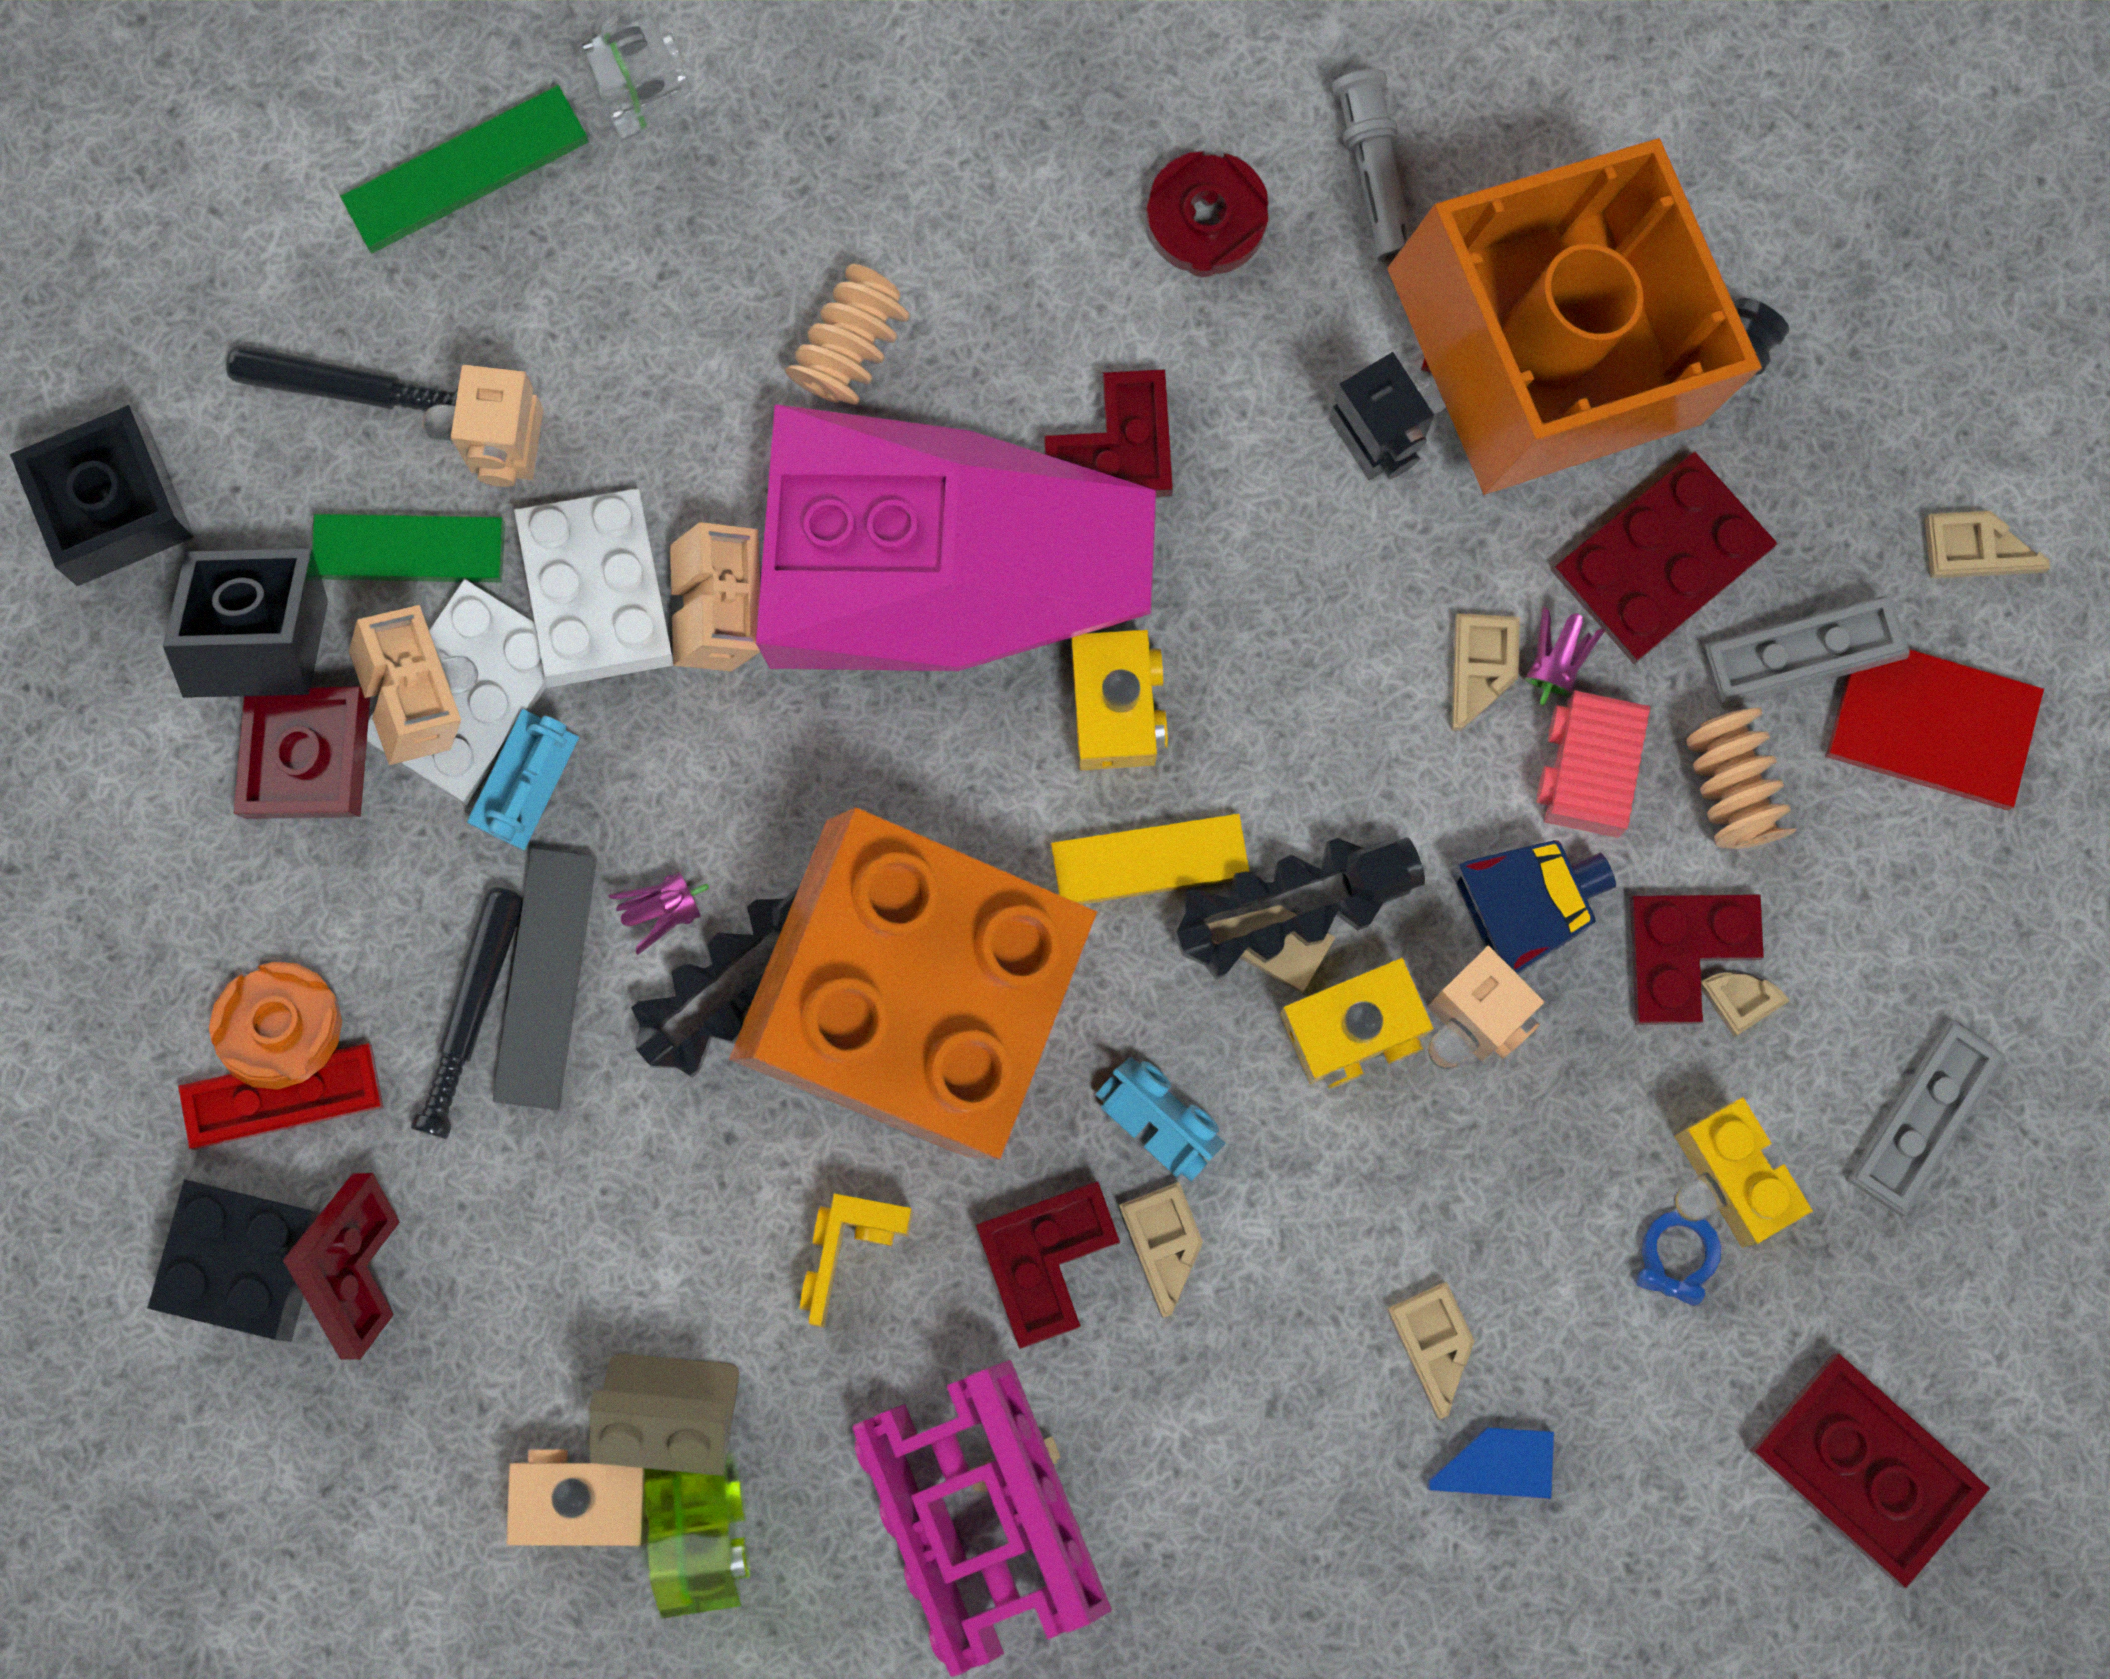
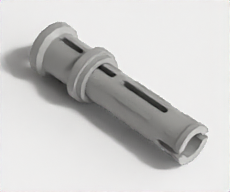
(1371, 138)

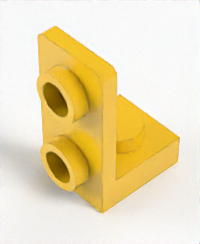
(874, 1224)

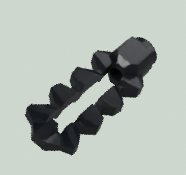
(1369, 879)
(691, 980)

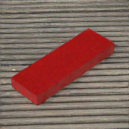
(232, 1110)

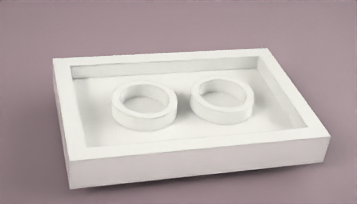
(593, 588)
(508, 680)

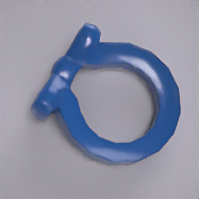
(1653, 1275)

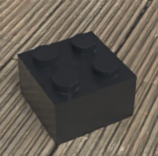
(101, 496)
(246, 623)
(228, 1262)

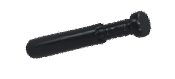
(327, 380)
(474, 991)

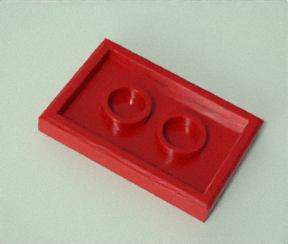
(1938, 727)

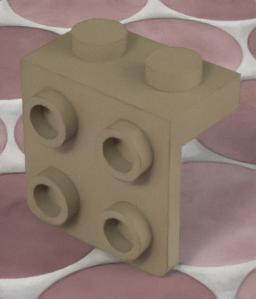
(663, 1414)

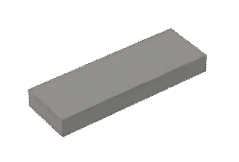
(1806, 651)
(1926, 1118)

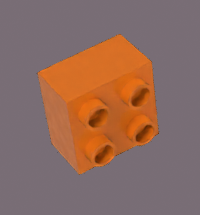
(1571, 315)
(914, 985)

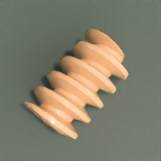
(848, 336)
(1738, 780)

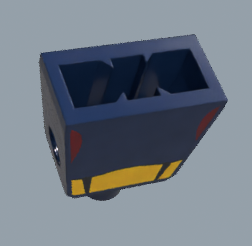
(1531, 899)

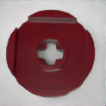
(1212, 180)

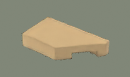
(1977, 546)
(1483, 663)
(1296, 961)
(1164, 1241)
(1435, 1342)

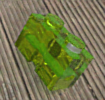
(694, 1541)

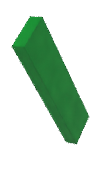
(464, 169)

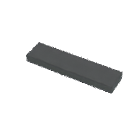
(545, 979)

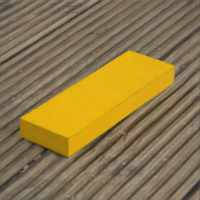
(1150, 859)

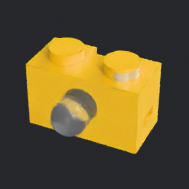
(1116, 700)
(1356, 1023)
(1737, 1176)

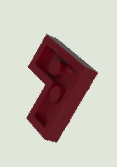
(1135, 435)
(1673, 937)
(1027, 1257)
(333, 1262)

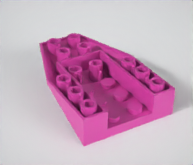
(938, 546)

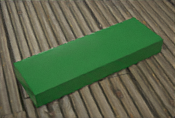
(409, 548)

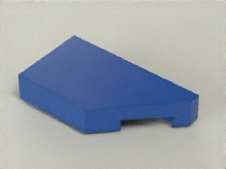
(1500, 1464)

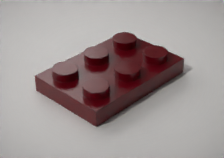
(1664, 557)
(1869, 1470)

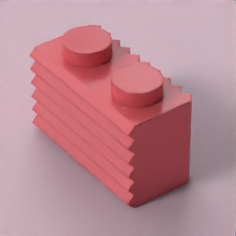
(1594, 763)

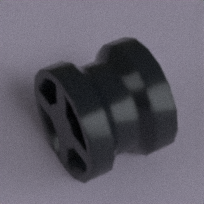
(1763, 326)

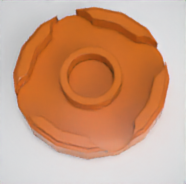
(275, 1025)

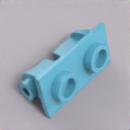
(523, 778)
(1146, 1099)

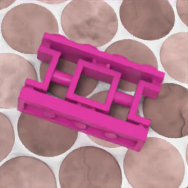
(1026, 1501)

